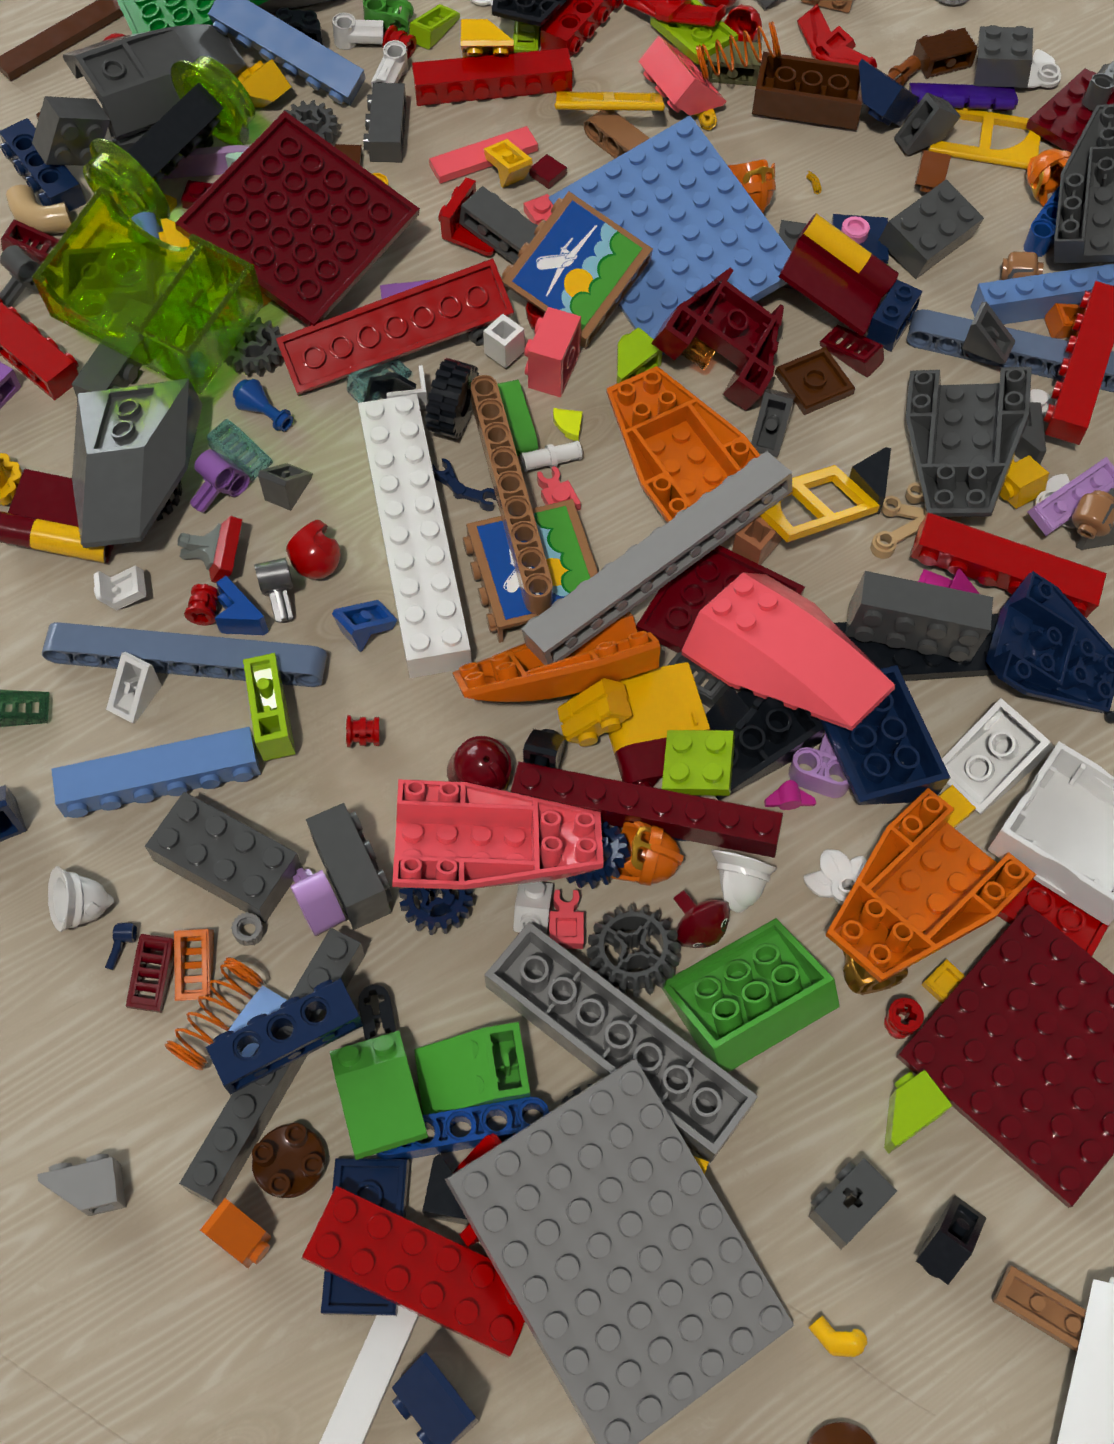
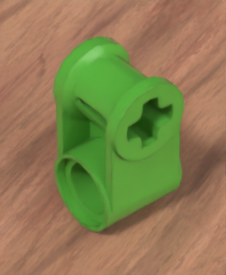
(389, 12)

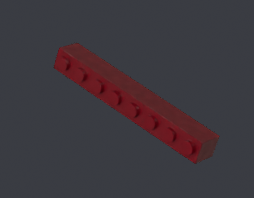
(679, 814)

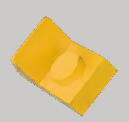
(509, 160)

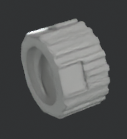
(240, 921)

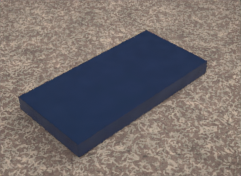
(385, 1185)

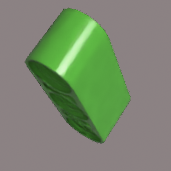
(518, 416)

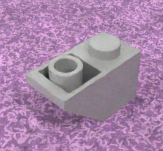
(90, 1186)

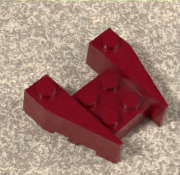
(733, 328)

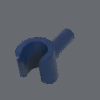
(121, 933)

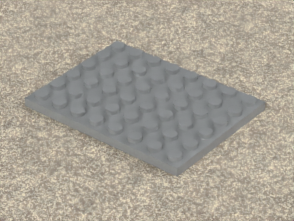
(619, 1257)

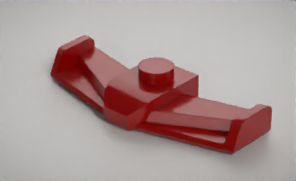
(679, 11)
(828, 45)

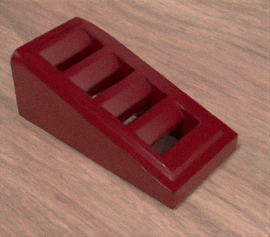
(28, 234)
(864, 362)
(142, 957)

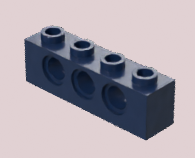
(52, 182)
(275, 1054)

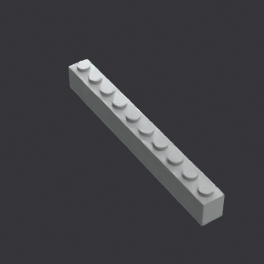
(657, 559)

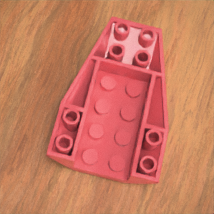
(488, 837)

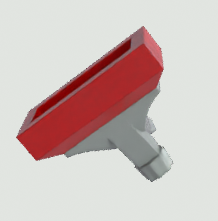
(215, 548)

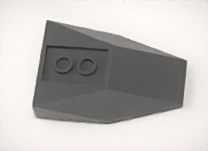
(1087, 195)
(130, 457)

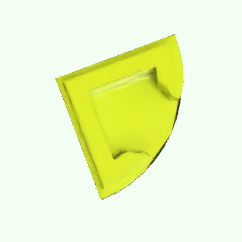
(568, 422)

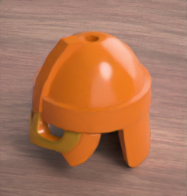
(1045, 172)
(757, 180)
(653, 854)

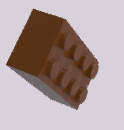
(808, 91)

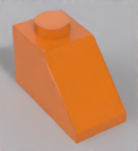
(237, 1234)

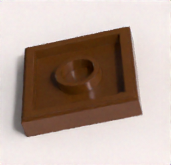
(815, 380)

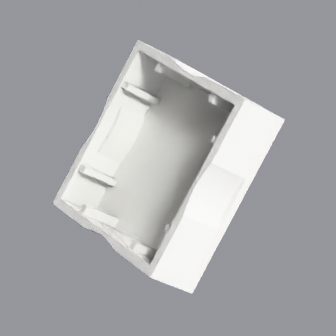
(1067, 831)

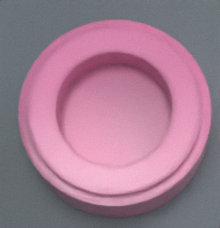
(856, 229)

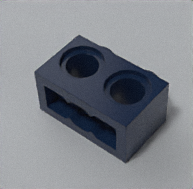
(894, 314)

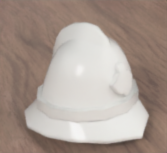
(741, 878)
(75, 899)

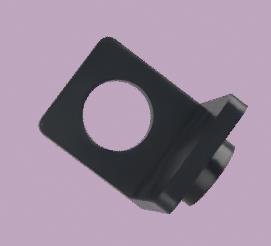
(387, 383)

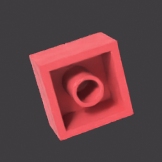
(553, 351)

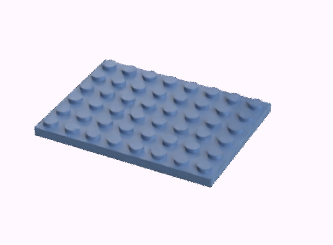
(693, 215)

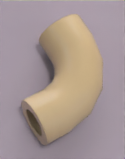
(25, 209)

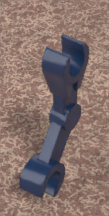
(460, 491)

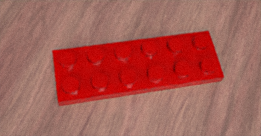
(415, 1270)

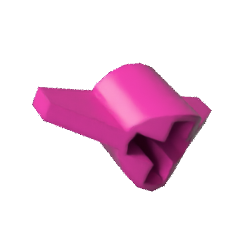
(789, 797)

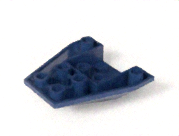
(1051, 649)

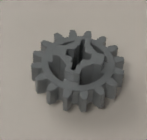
(313, 118)
(254, 349)

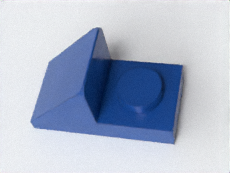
(239, 613)
(362, 620)

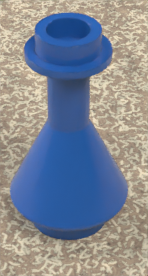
(251, 397)

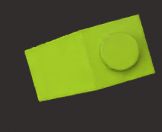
(636, 355)
(913, 1108)

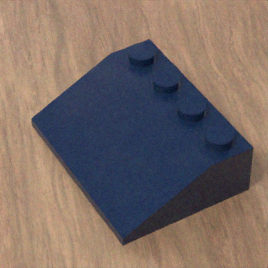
(889, 751)

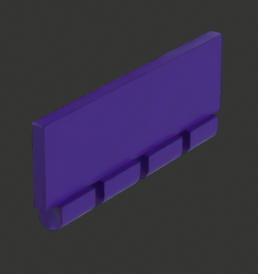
(975, 96)

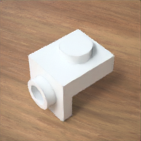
(121, 588)
(533, 905)

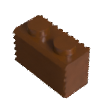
(945, 52)

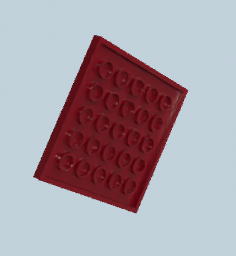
(300, 217)
(1030, 1054)

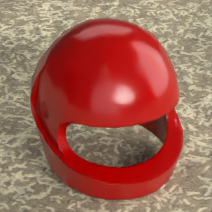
(312, 552)

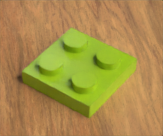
(699, 762)

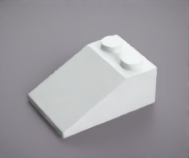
(995, 755)

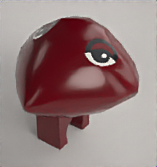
(702, 923)

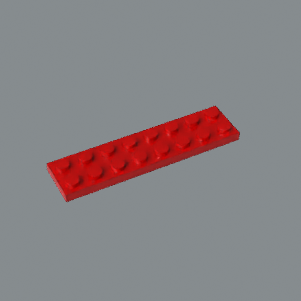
(395, 326)

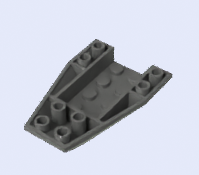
(135, 71)
(966, 438)

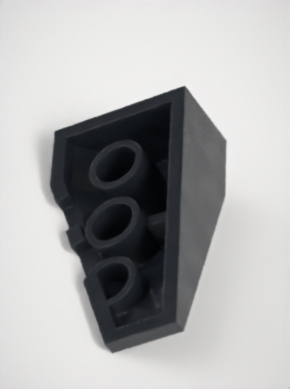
(769, 739)

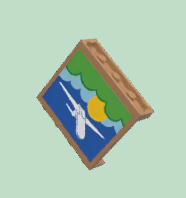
(578, 264)
(565, 553)

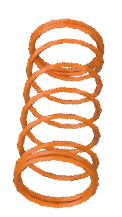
(701, 55)
(195, 1059)

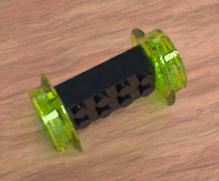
(209, 104)

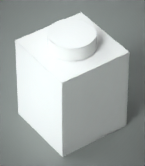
(504, 340)

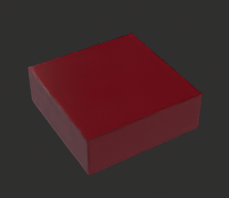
(548, 171)

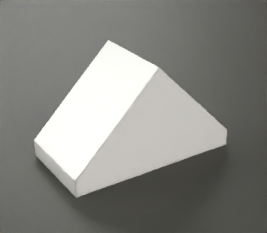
(132, 688)

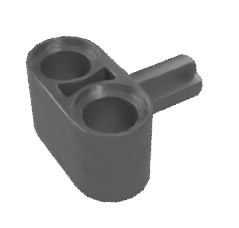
(275, 580)

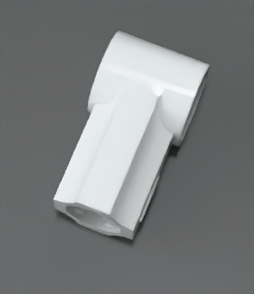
(350, 31)
(393, 64)

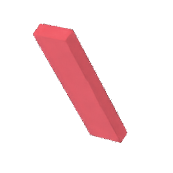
(472, 157)

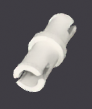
(551, 455)

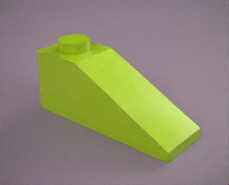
(268, 707)

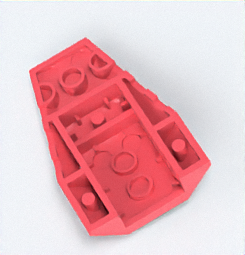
(786, 650)

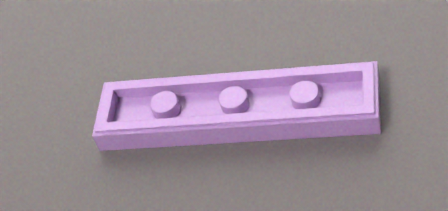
(1061, 504)

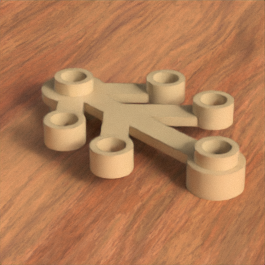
(885, 551)

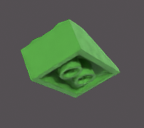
(378, 1095)

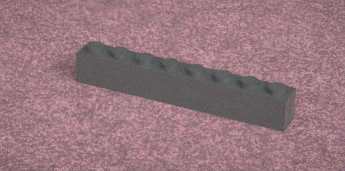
(253, 1106)

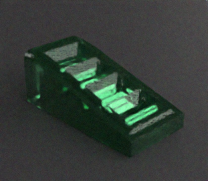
(18, 718)

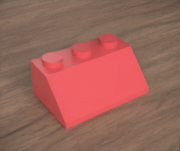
(679, 79)

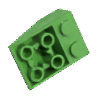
(472, 1069)

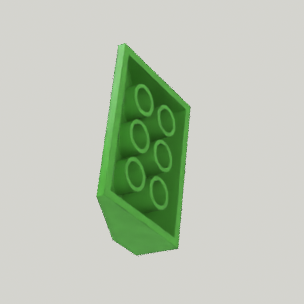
(751, 995)

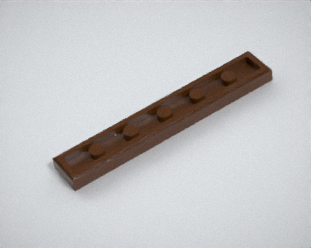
(58, 37)

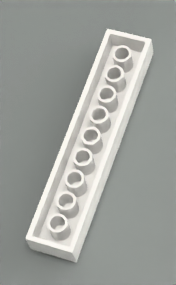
(414, 537)

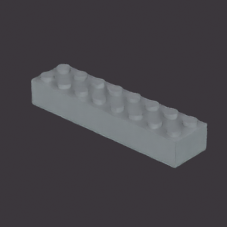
(610, 1029)

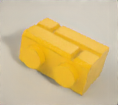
(594, 712)

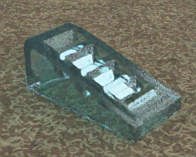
(358, 380)
(228, 434)

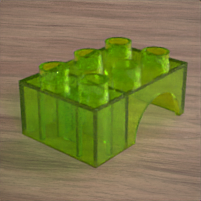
(146, 297)

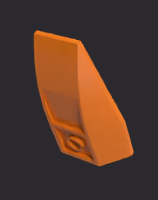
(675, 440)
(521, 676)
(922, 891)

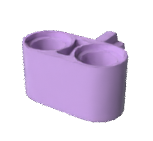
(823, 764)
(316, 900)

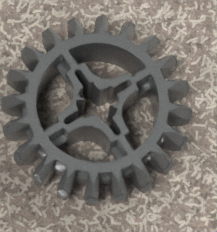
(613, 933)

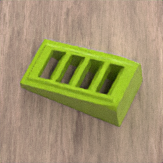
(430, 27)
(526, 32)

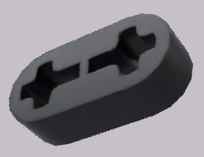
(367, 1015)

